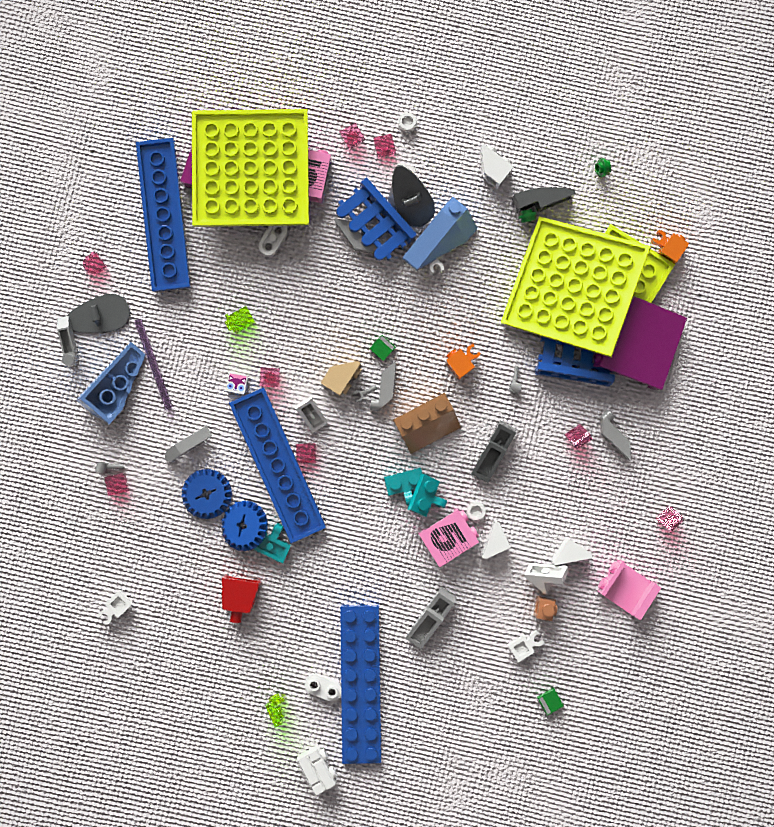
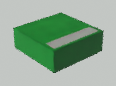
(382, 347)
(550, 701)

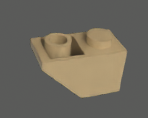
(339, 377)

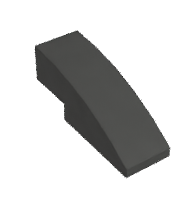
(541, 198)
(494, 451)

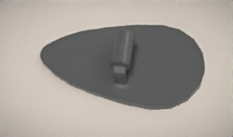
(411, 197)
(100, 314)

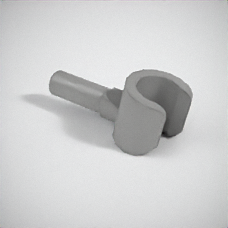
(514, 386)
(363, 393)
(102, 467)

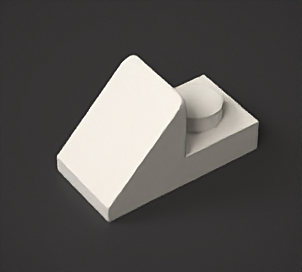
(544, 575)

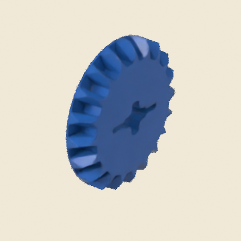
(218, 500)
(254, 519)

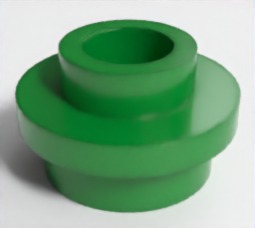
(603, 167)
(527, 215)

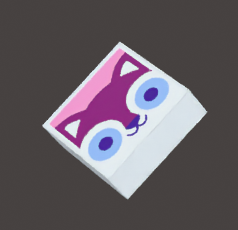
(237, 383)

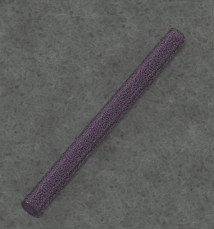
(153, 364)

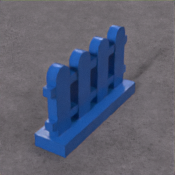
(372, 211)
(565, 369)

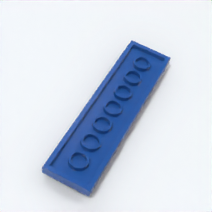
(163, 215)
(277, 465)
(360, 684)

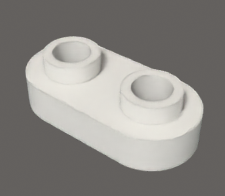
(273, 239)
(323, 687)

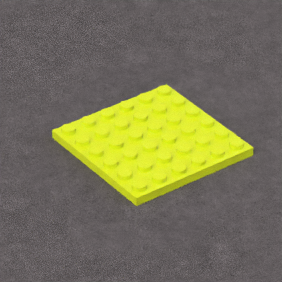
(250, 168)
(575, 286)

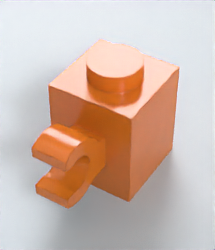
(672, 247)
(460, 362)

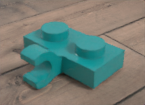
(403, 482)
(425, 496)
(274, 547)

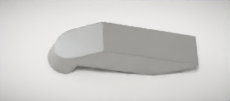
(353, 238)
(67, 341)
(386, 388)
(613, 435)
(187, 444)

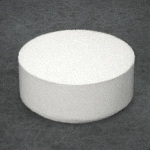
(407, 122)
(476, 511)

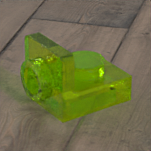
(239, 320)
(276, 713)

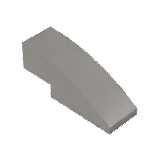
(431, 617)

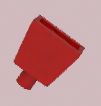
(239, 596)

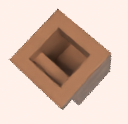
(545, 608)

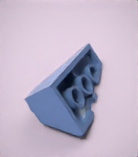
(446, 231)
(109, 391)

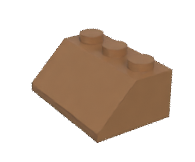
(427, 423)

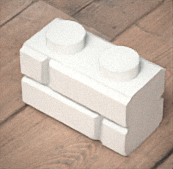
(317, 770)

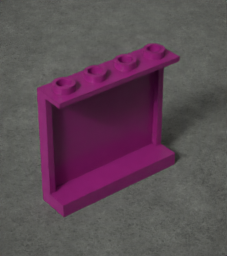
(645, 344)

